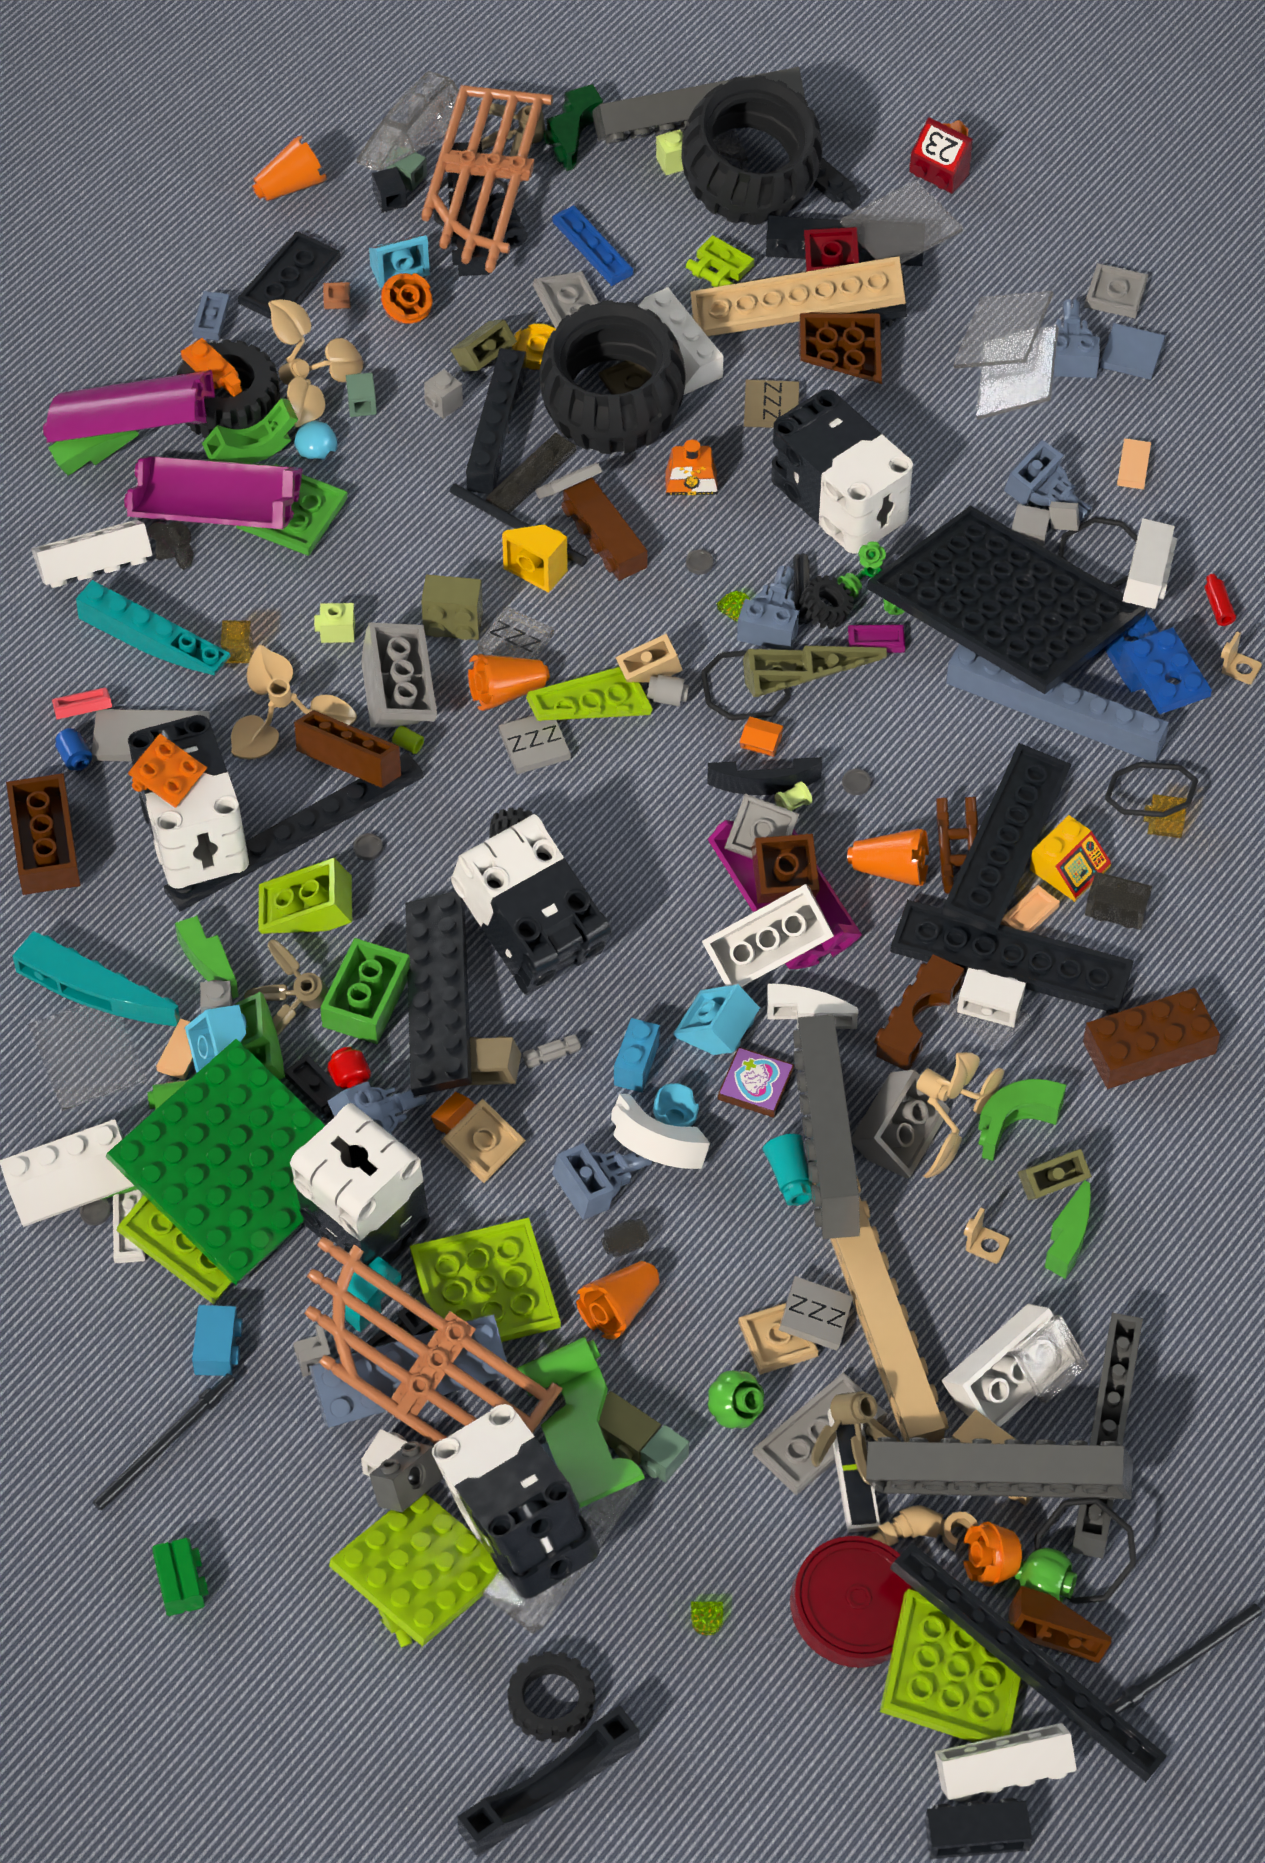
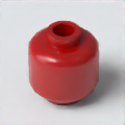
(348, 1068)

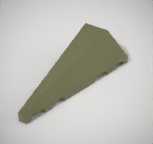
(779, 669)

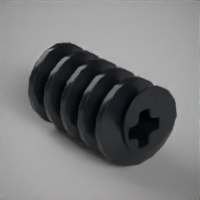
(515, 232)

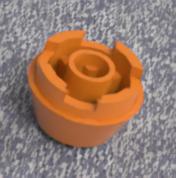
(406, 298)
(992, 1553)

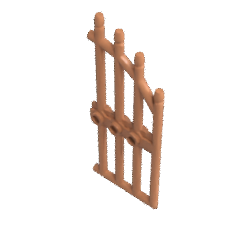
(489, 165)
(433, 1360)

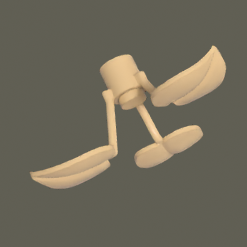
(290, 325)
(272, 675)
(941, 1089)

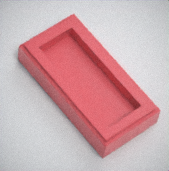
(81, 703)

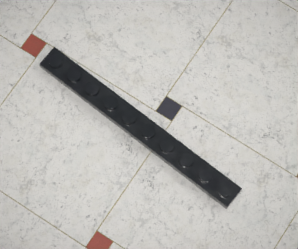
(300, 829)
(1028, 1662)

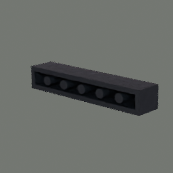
(787, 238)

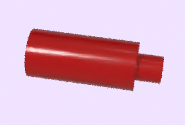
(1219, 601)

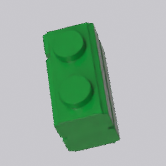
(178, 1576)

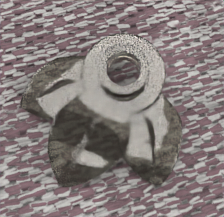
(172, 542)

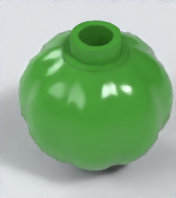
(736, 1399)
(1048, 1572)

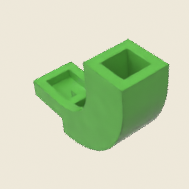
(255, 442)
(1018, 1101)

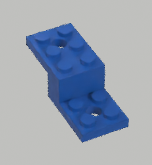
(1154, 660)

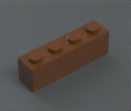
(604, 529)
(347, 748)

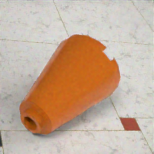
(289, 172)
(504, 678)
(893, 856)
(617, 1298)

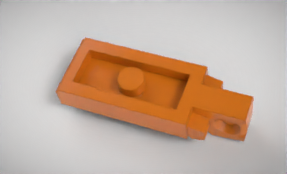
(204, 357)

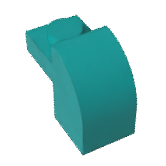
(369, 1293)

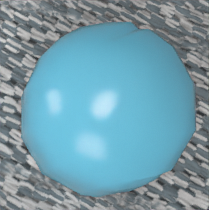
(315, 440)
(675, 1105)

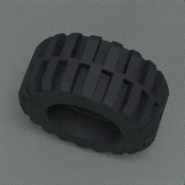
(250, 407)

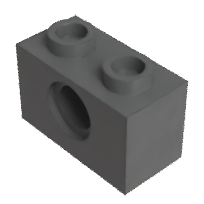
(405, 1476)

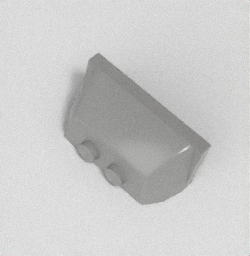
(397, 675)

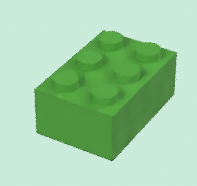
(365, 991)

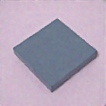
(1132, 351)

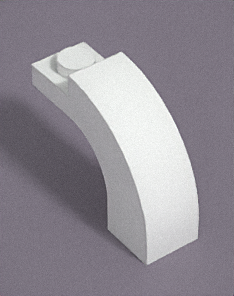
(656, 1140)

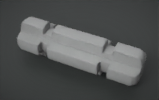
(551, 1051)

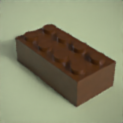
(43, 834)
(1151, 1038)

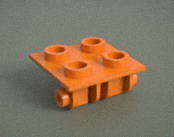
(166, 771)

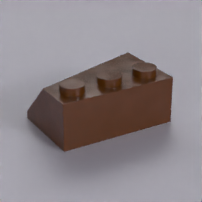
(842, 343)

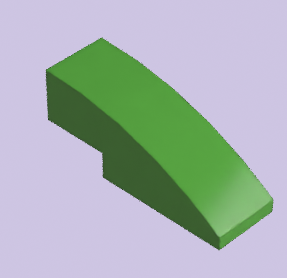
(77, 452)
(205, 954)
(261, 1034)
(1069, 1232)

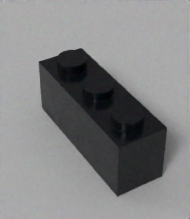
(978, 1828)

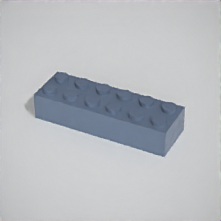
(344, 1404)

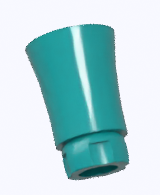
(790, 1167)

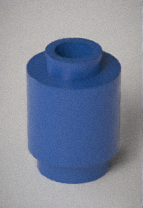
(73, 749)

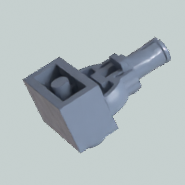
(1076, 347)
(1043, 480)
(772, 616)
(376, 1104)
(594, 1177)

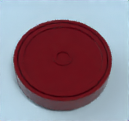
(849, 1601)

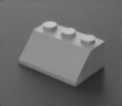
(898, 1125)

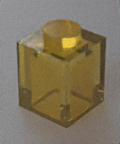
(237, 640)
(1165, 826)

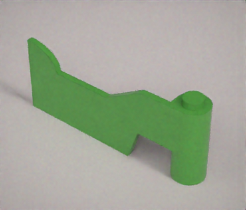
(575, 1429)

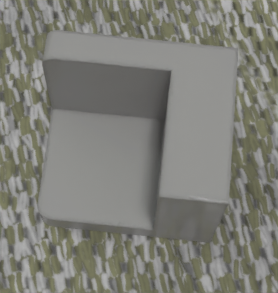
(311, 1350)

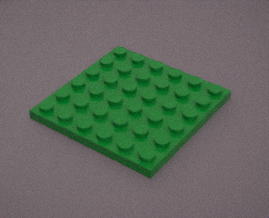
(222, 1160)

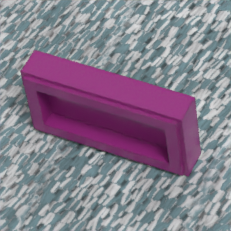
(880, 636)

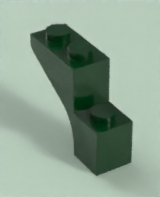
(565, 129)

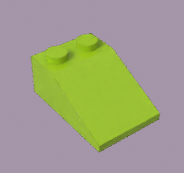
(306, 900)

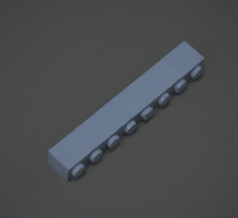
(1061, 706)

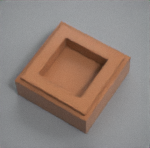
(336, 295)

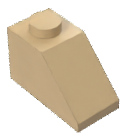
(649, 660)

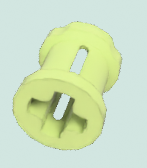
(794, 797)

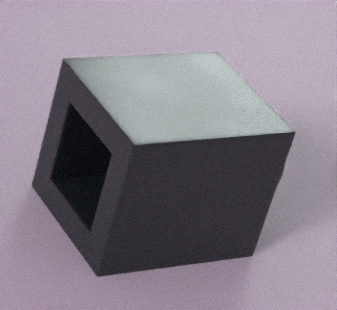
(389, 189)

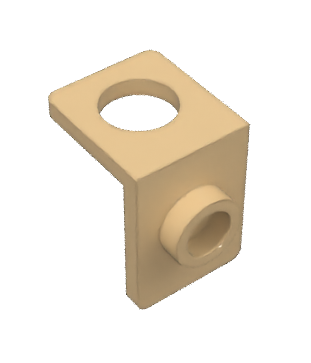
(1233, 658)
(977, 1234)

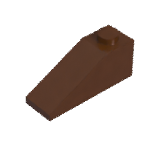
(1056, 1626)

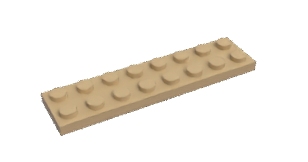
(785, 297)

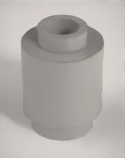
(667, 690)

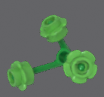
(872, 559)

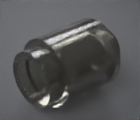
(625, 1237)

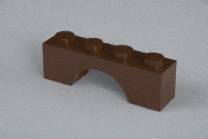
(935, 984)

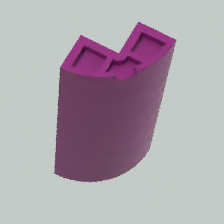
(129, 406)
(214, 492)
(837, 917)

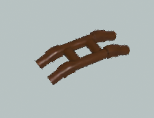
(946, 834)

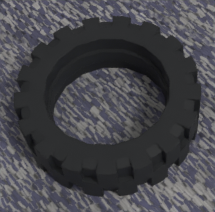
(555, 1728)

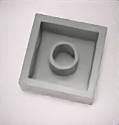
(1032, 523)

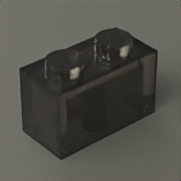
(1118, 900)

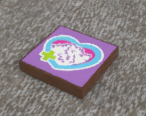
(756, 1082)

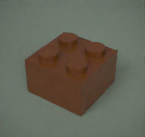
(783, 866)

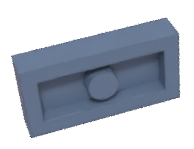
(211, 315)

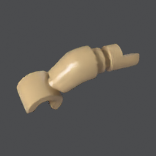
(923, 1522)

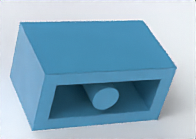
(636, 1055)
(216, 1340)

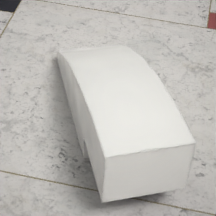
(795, 1002)

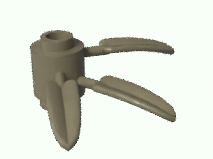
(522, 117)
(307, 987)
(848, 1410)

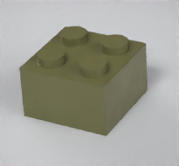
(452, 607)

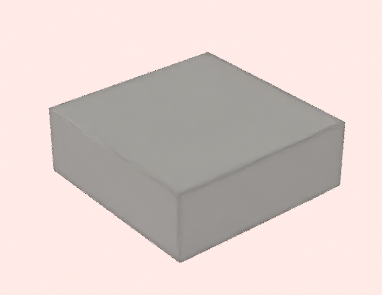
(1064, 516)

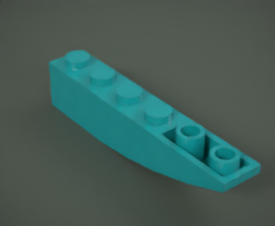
(147, 630)
(90, 982)

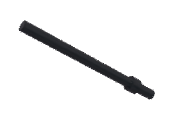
(506, 518)
(207, 1400)
(1135, 1694)

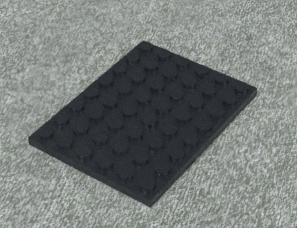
(1006, 599)

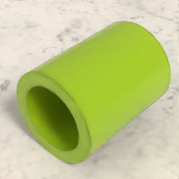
(408, 739)

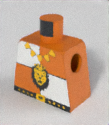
(691, 470)

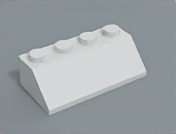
(700, 355)
(92, 552)
(768, 937)
(64, 1173)
(991, 1376)

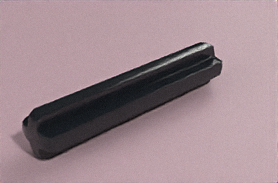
(801, 581)

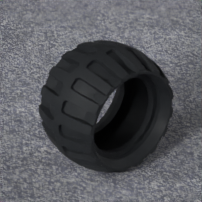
(764, 107)
(611, 334)

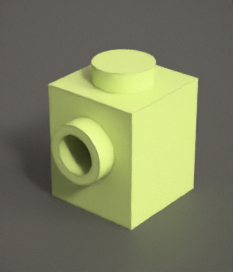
(669, 151)
(336, 622)

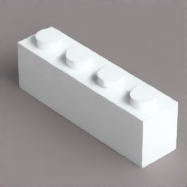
(1150, 564)
(1005, 1762)

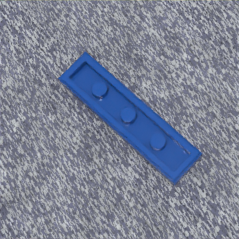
(592, 245)

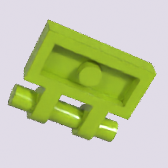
(724, 258)

